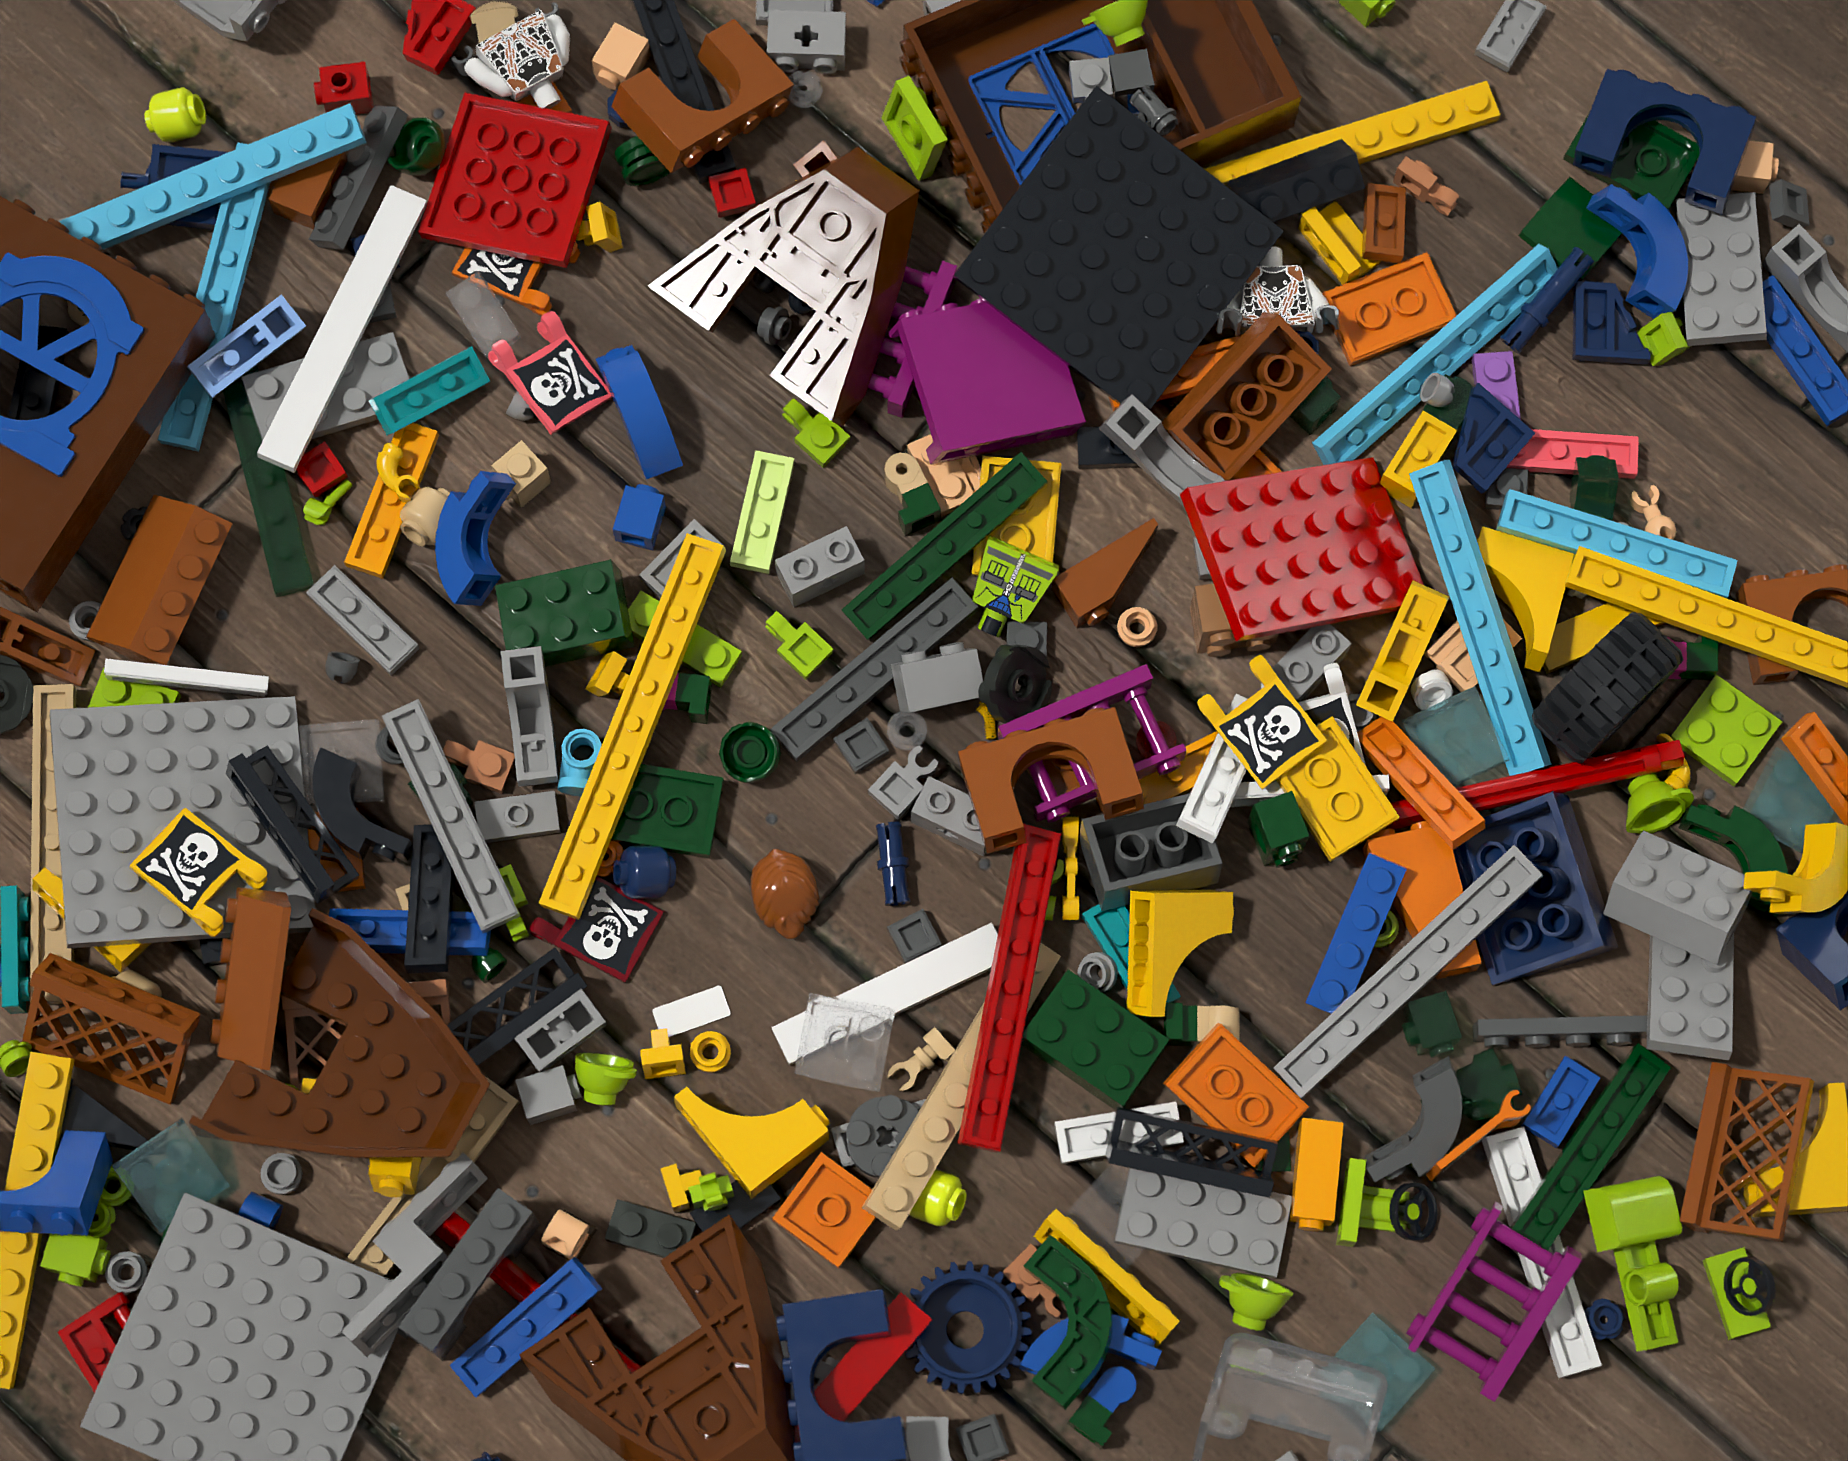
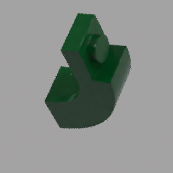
(1743, 837)

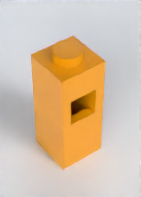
(1316, 1173)

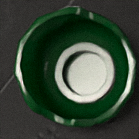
(418, 147)
(749, 752)

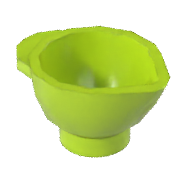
(1120, 20)
(1655, 804)
(603, 1076)
(1254, 1298)

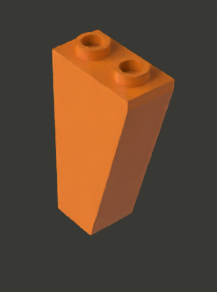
(1427, 885)

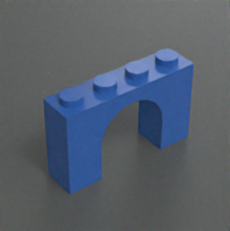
(67, 1195)

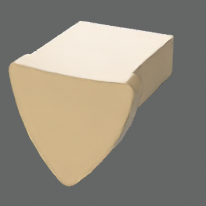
(493, 18)

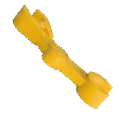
(1070, 840)

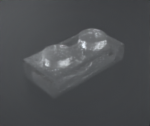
(482, 313)

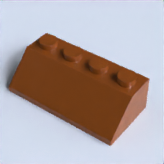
(1246, 396)
(159, 580)
(252, 976)

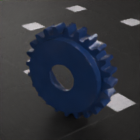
(1000, 1319)

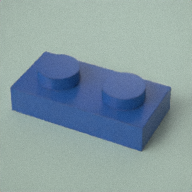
(1560, 1101)

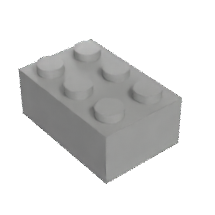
(1678, 897)

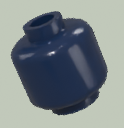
(644, 872)

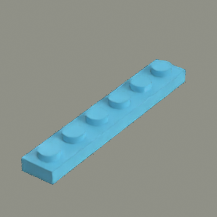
(1570, 528)

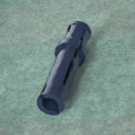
(1546, 300)

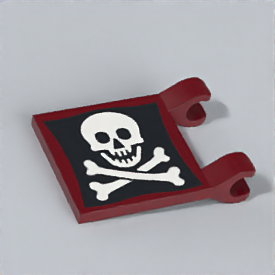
(608, 932)

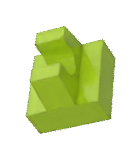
(1663, 338)

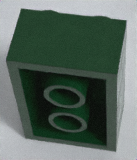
(567, 613)
(1094, 1041)

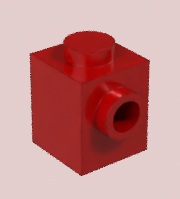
(344, 85)

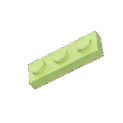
(762, 512)

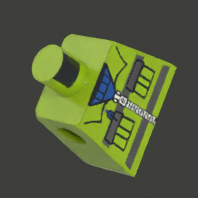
(1010, 584)

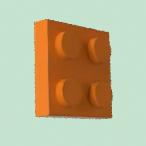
(827, 1211)

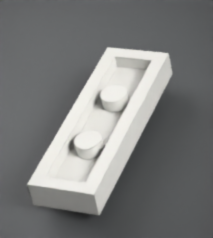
(1088, 1136)

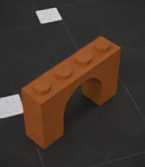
(684, 134)
(1781, 599)
(1090, 741)

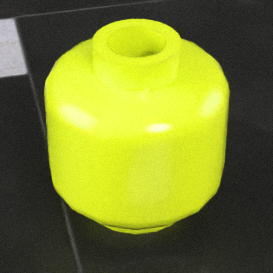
(175, 115)
(940, 1200)

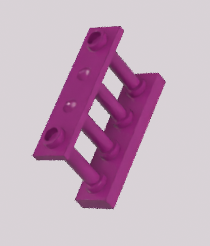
(939, 288)
(1129, 687)
(1513, 1336)

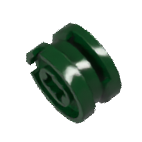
(639, 163)

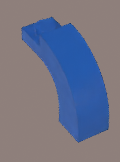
(1657, 247)
(640, 411)

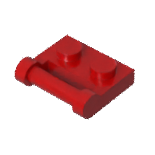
(90, 1339)

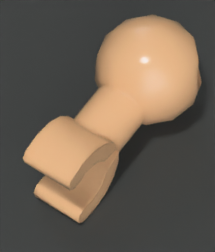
(1657, 523)

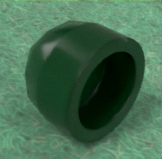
(488, 966)

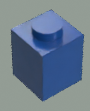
(639, 516)

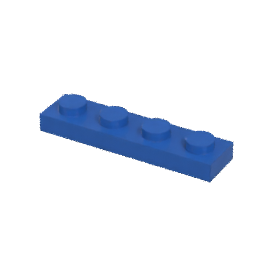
(1804, 354)
(387, 930)
(1356, 933)
(524, 1326)

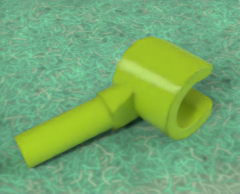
(318, 511)

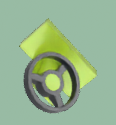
(1381, 1207)
(1741, 1291)

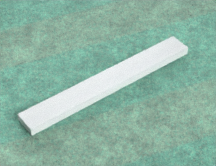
(341, 329)

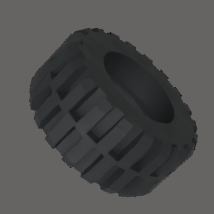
(1607, 687)

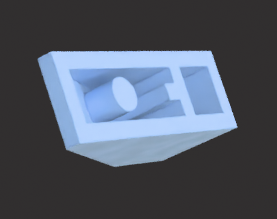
(246, 346)

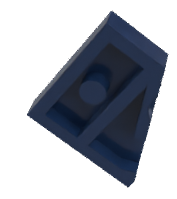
(1603, 326)
(1488, 439)

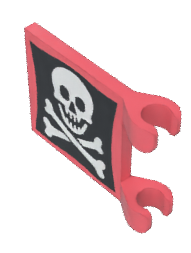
(555, 379)

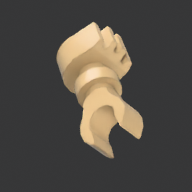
(935, 1047)

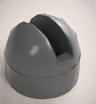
(341, 665)

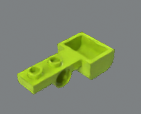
(1629, 1221)

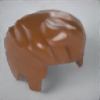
(784, 892)

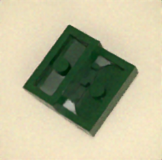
(1568, 224)

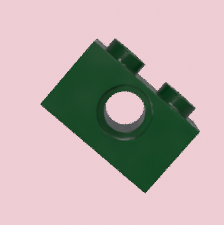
(1278, 830)

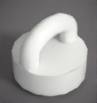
(1431, 689)

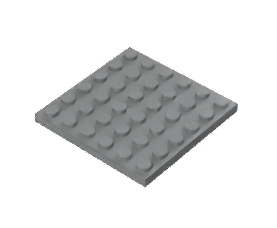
(129, 775)
(239, 1348)

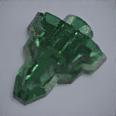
(1485, 1085)

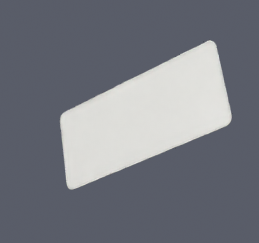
(692, 1011)

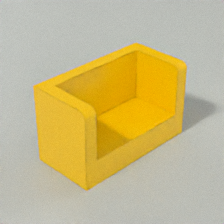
(1422, 447)

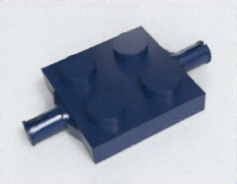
(170, 161)

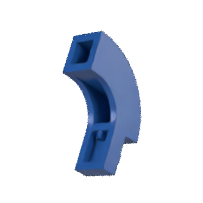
(463, 538)
(1136, 1349)

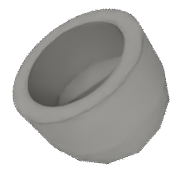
(1437, 390)
(519, 409)

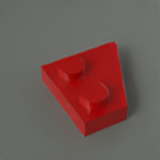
(435, 31)

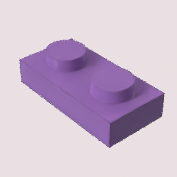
(1497, 375)

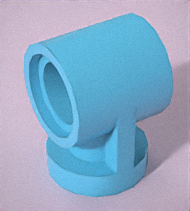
(574, 772)

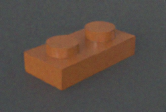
(1384, 223)

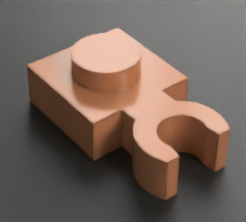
(1423, 185)
(1027, 1284)

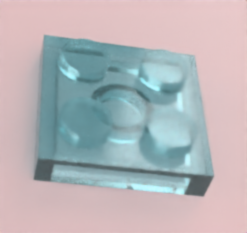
(1457, 737)
(1787, 800)
(166, 1169)
(1385, 1351)

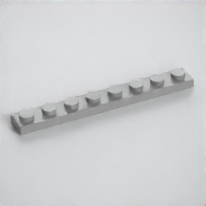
(1408, 971)

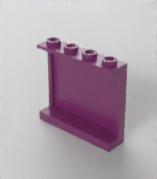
(985, 382)

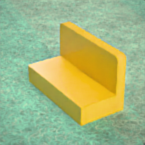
(1336, 241)

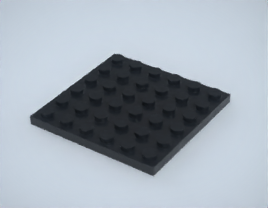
(1118, 252)

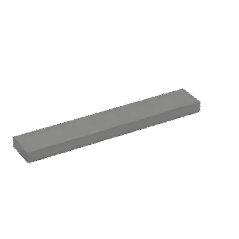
(450, 816)

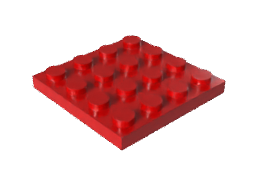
(515, 179)

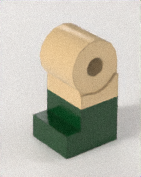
(908, 482)
(1190, 1024)

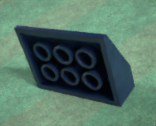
(1560, 914)

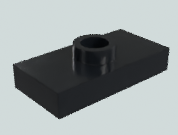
(1099, 451)

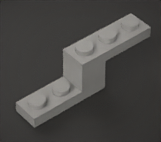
(413, 1252)

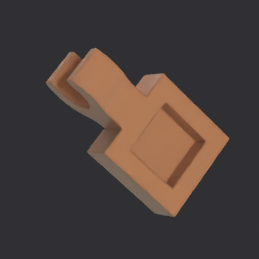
(485, 765)

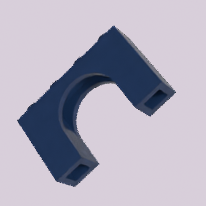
(1628, 102)
(1817, 949)
(811, 1332)

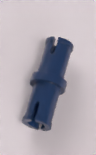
(893, 864)

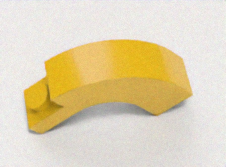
(1402, 651)
(1818, 879)

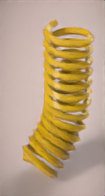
(988, 722)

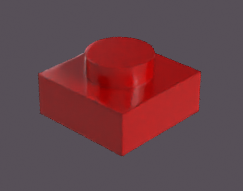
(732, 192)
(320, 470)

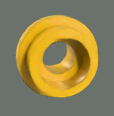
(707, 1039)

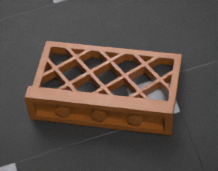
(115, 1004)
(1712, 1146)

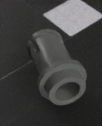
(1154, 110)

